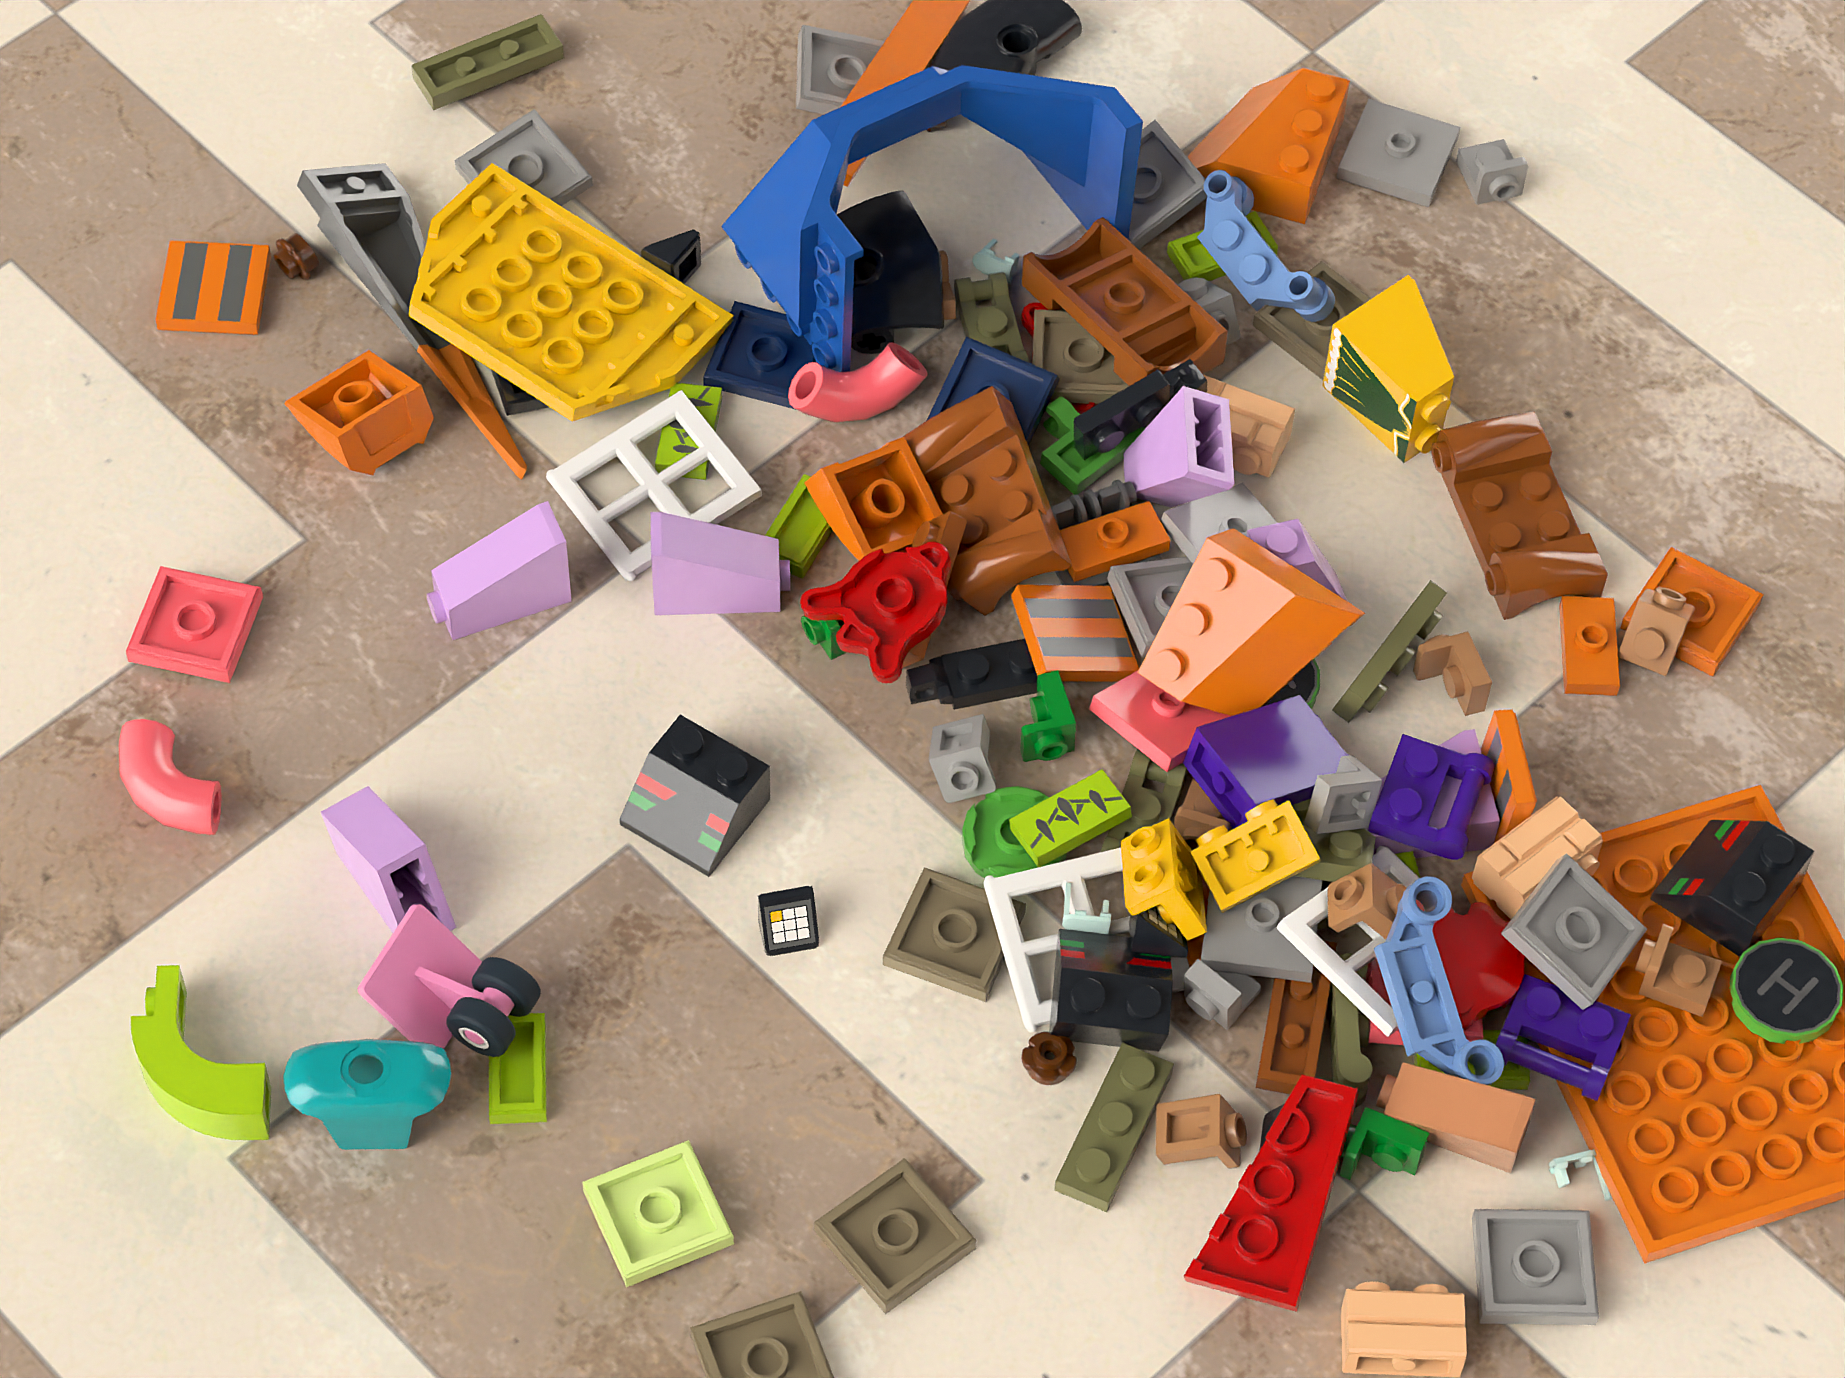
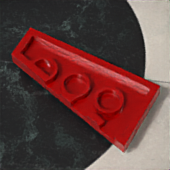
(1275, 1216)

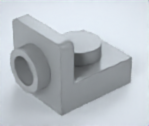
(1492, 171)
(960, 758)
(1343, 798)

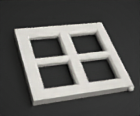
(651, 483)
(1017, 952)
(1342, 973)

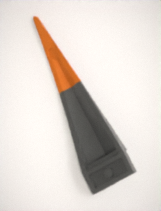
(379, 237)

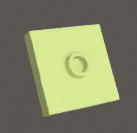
(657, 1213)

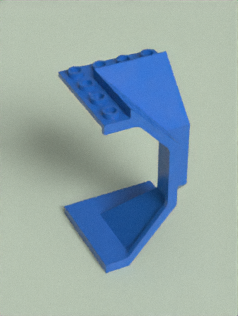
(788, 227)

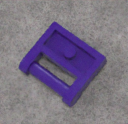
(1413, 791)
(1552, 1019)

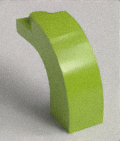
(197, 1092)

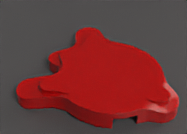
(885, 604)
(1478, 961)

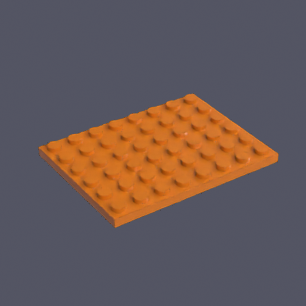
(1698, 1113)

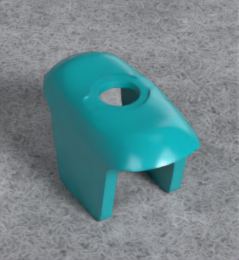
(367, 1088)

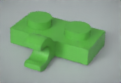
(1063, 459)

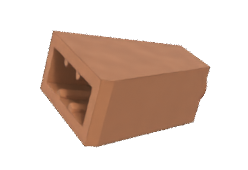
(1459, 1113)

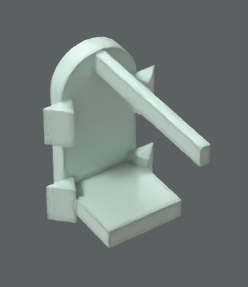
(989, 263)
(1083, 922)
(1558, 1166)

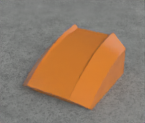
(364, 413)
(875, 499)

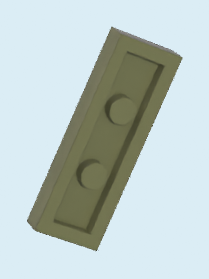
(487, 61)
(1392, 653)
(1114, 1127)

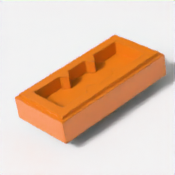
(1114, 540)
(1589, 645)

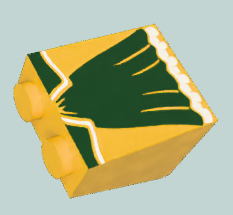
(1391, 370)

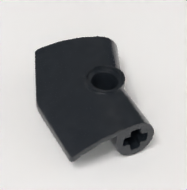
(1009, 35)
(898, 274)

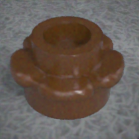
(295, 257)
(1044, 1070)

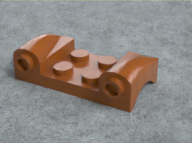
(1126, 304)
(987, 475)
(1516, 512)

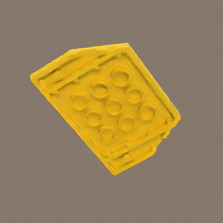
(556, 300)

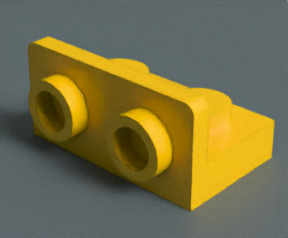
(1254, 854)
(1163, 875)

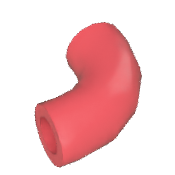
(859, 392)
(159, 786)

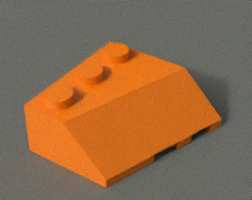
(1279, 140)
(1242, 627)

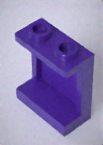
(1262, 757)

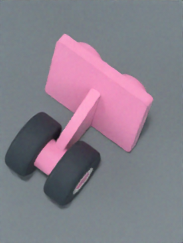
(441, 989)

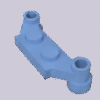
(1249, 258)
(1422, 991)

